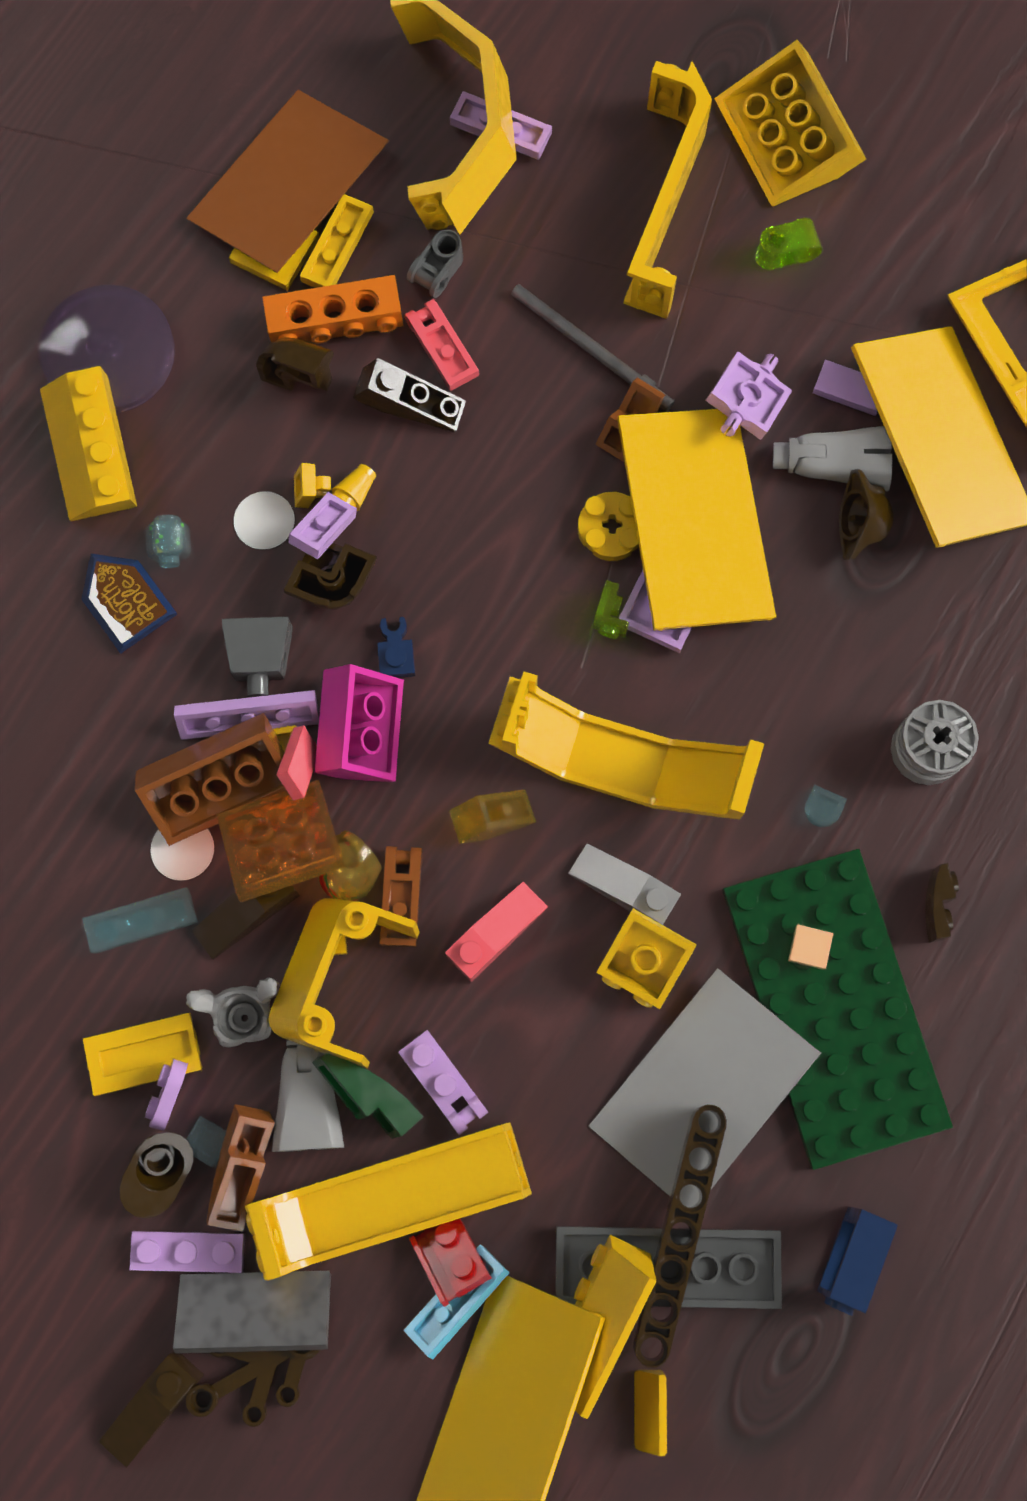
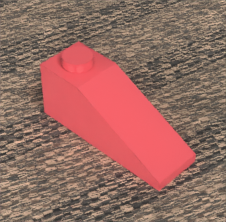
(495, 931)

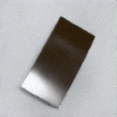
(940, 890)

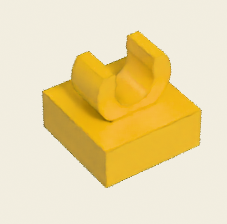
(309, 486)

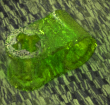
(790, 243)

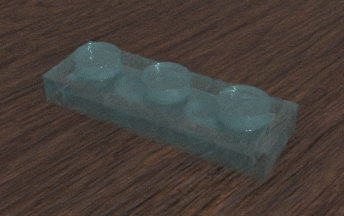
(139, 920)

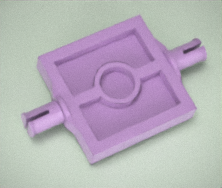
(749, 395)

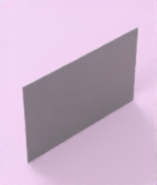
(715, 1053)

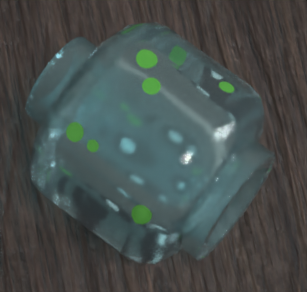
(168, 541)

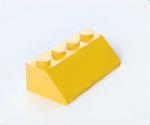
(87, 444)
(618, 1292)

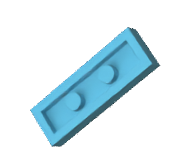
(438, 1324)

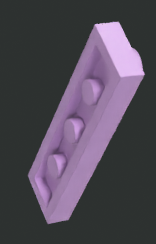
(214, 717)

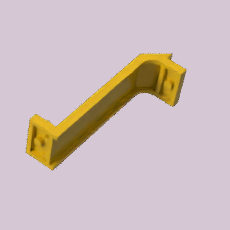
(686, 99)
(387, 1201)

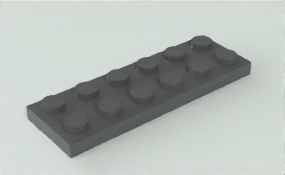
(727, 1269)

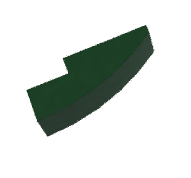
(368, 1094)

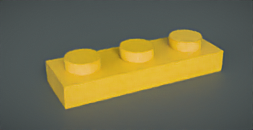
(337, 242)

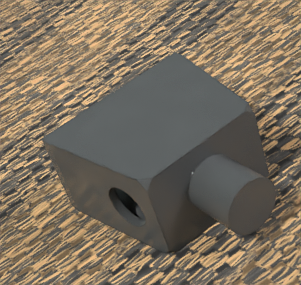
(257, 650)

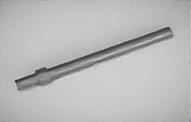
(584, 341)

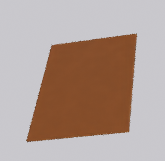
(287, 180)

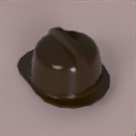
(155, 1174)

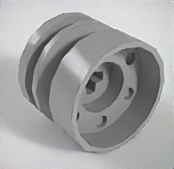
(920, 756)

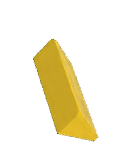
(650, 1412)

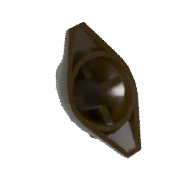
(863, 516)

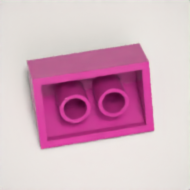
(359, 724)

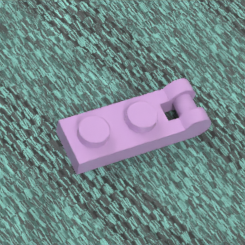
(442, 1080)

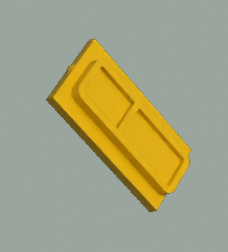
(139, 1052)

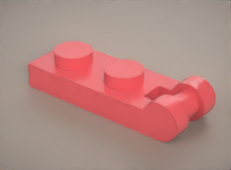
(442, 345)

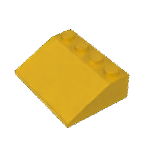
(789, 126)

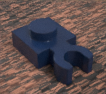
(396, 655)

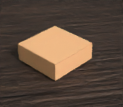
(810, 947)

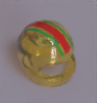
(359, 874)

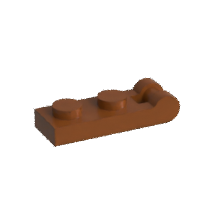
(401, 892)

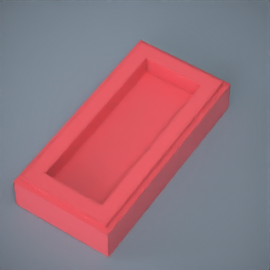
(298, 763)

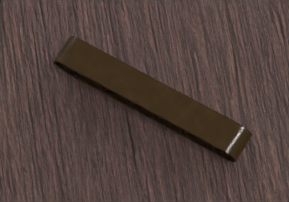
(682, 1253)

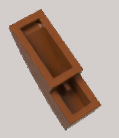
(239, 1167)

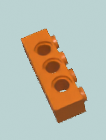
(346, 298)

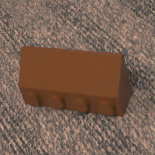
(211, 778)

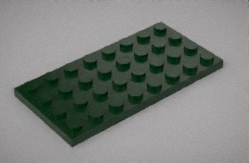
(873, 1068)

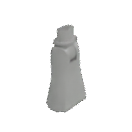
(837, 453)
(306, 1105)

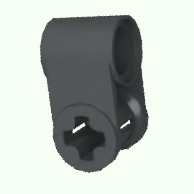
(434, 268)

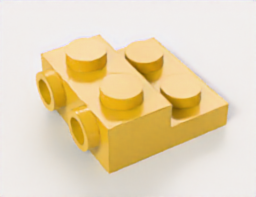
(645, 959)

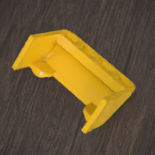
(294, 1008)

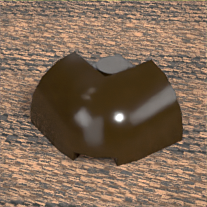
(295, 360)
(333, 578)

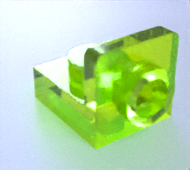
(610, 605)

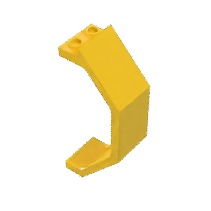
(463, 192)
(623, 759)

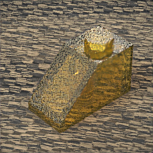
(492, 815)

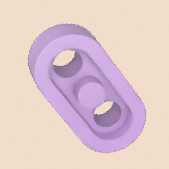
(170, 1080)

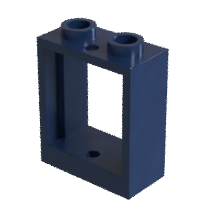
(856, 1260)

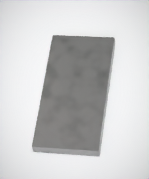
(251, 1313)

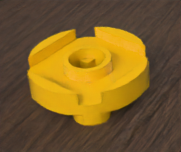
(597, 538)

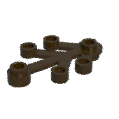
(261, 1365)

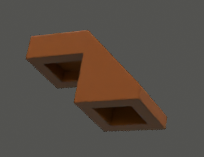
(639, 400)

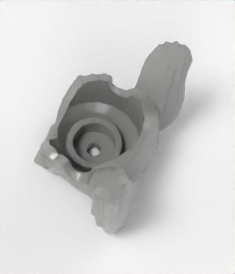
(231, 1005)

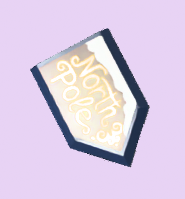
(124, 599)

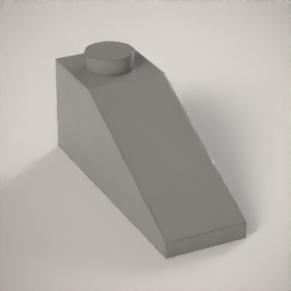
(624, 884)

